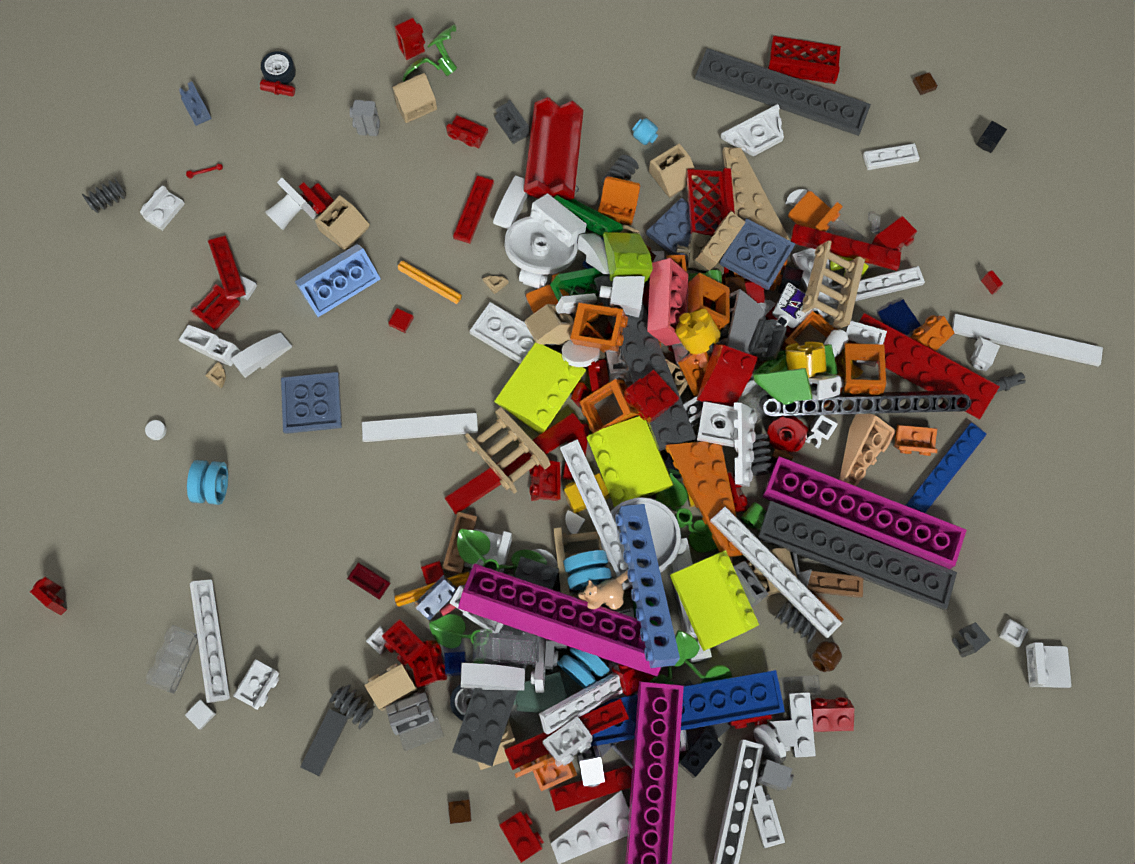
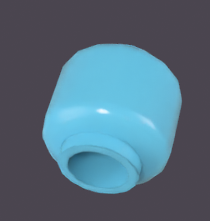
(645, 131)

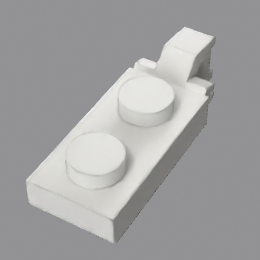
(766, 818)

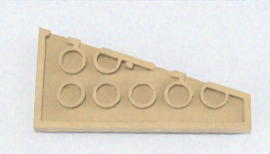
(748, 193)

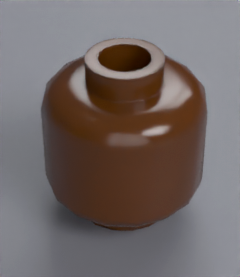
(826, 656)

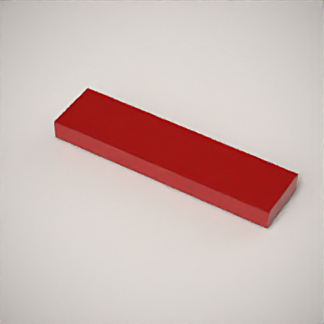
(473, 209)
(226, 267)

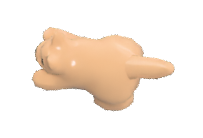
(606, 592)

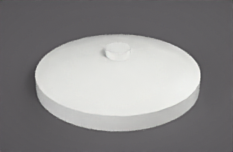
(537, 249)
(663, 528)

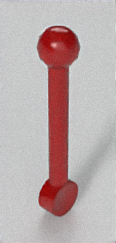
(190, 174)

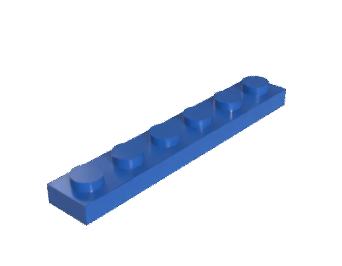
(946, 468)

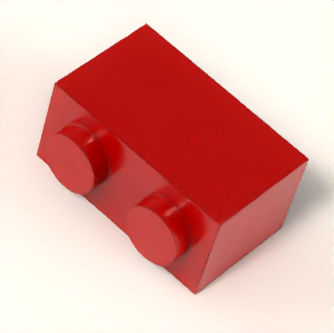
(896, 235)

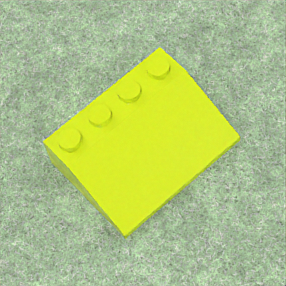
(539, 387)
(629, 460)
(714, 600)

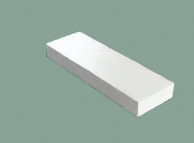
(891, 156)

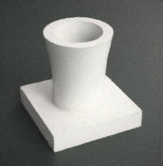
(289, 206)
(717, 424)

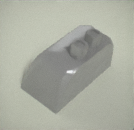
(744, 319)

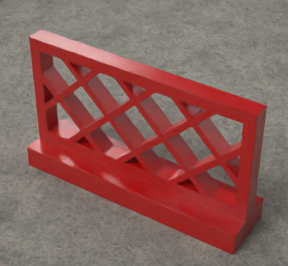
(803, 68)
(725, 193)

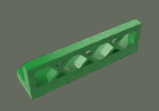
(595, 221)
(580, 279)

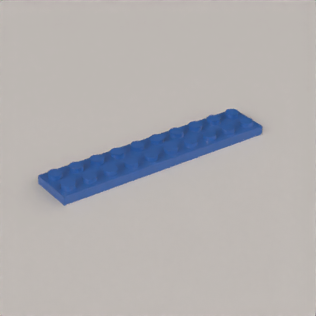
(708, 705)

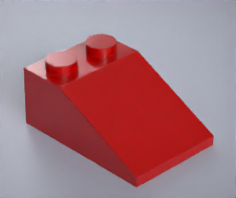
(726, 375)

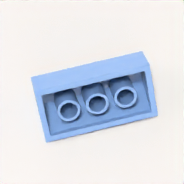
(337, 280)

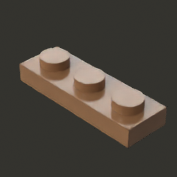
(453, 561)
(835, 584)

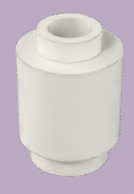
(532, 279)
(837, 339)

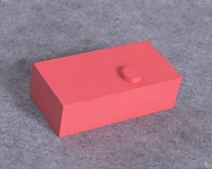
(666, 300)

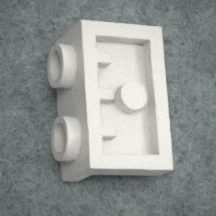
(161, 208)
(568, 742)

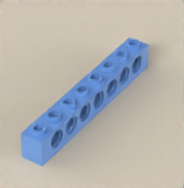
(656, 655)

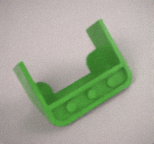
(786, 384)

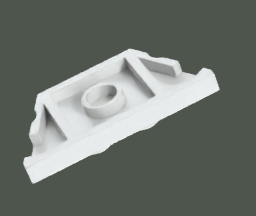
(757, 132)

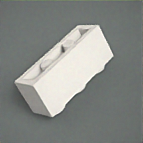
(557, 219)

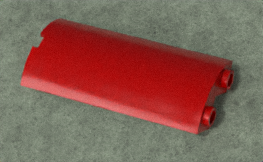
(553, 149)

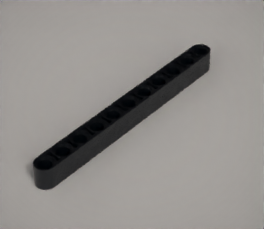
(874, 404)

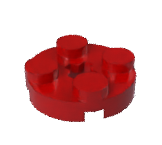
(791, 424)

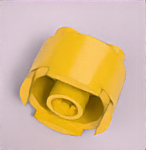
(697, 331)
(807, 356)

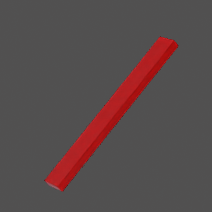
(490, 480)

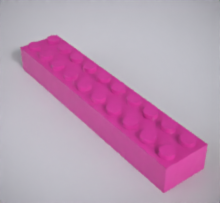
(864, 513)
(555, 617)
(654, 774)

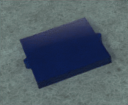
(899, 317)

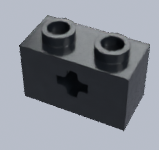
(699, 754)

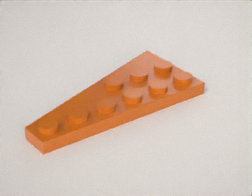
(707, 483)

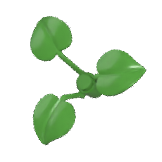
(445, 61)
(676, 496)
(475, 544)
(449, 631)
(689, 648)

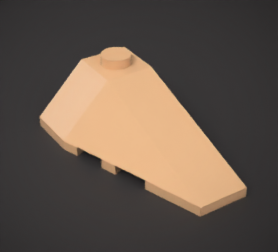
(865, 440)

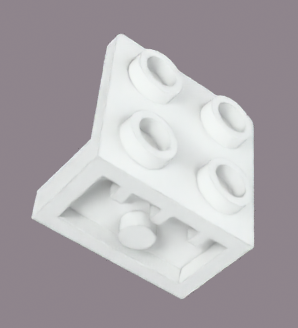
(498, 550)
(1048, 666)

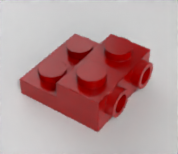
(650, 396)

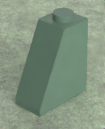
(538, 702)

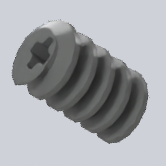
(622, 168)
(104, 196)
(759, 465)
(797, 620)
(352, 706)

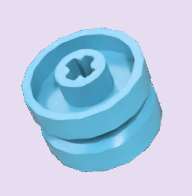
(207, 482)
(587, 567)
(582, 668)

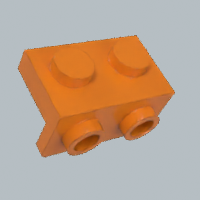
(933, 332)
(694, 369)
(916, 438)

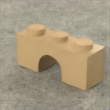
(720, 241)

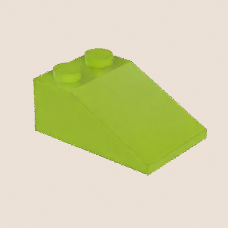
(627, 255)

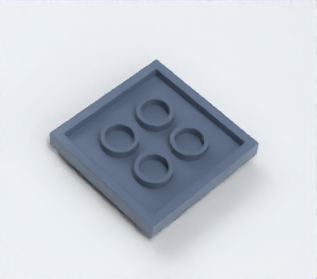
(674, 228)
(757, 254)
(311, 402)

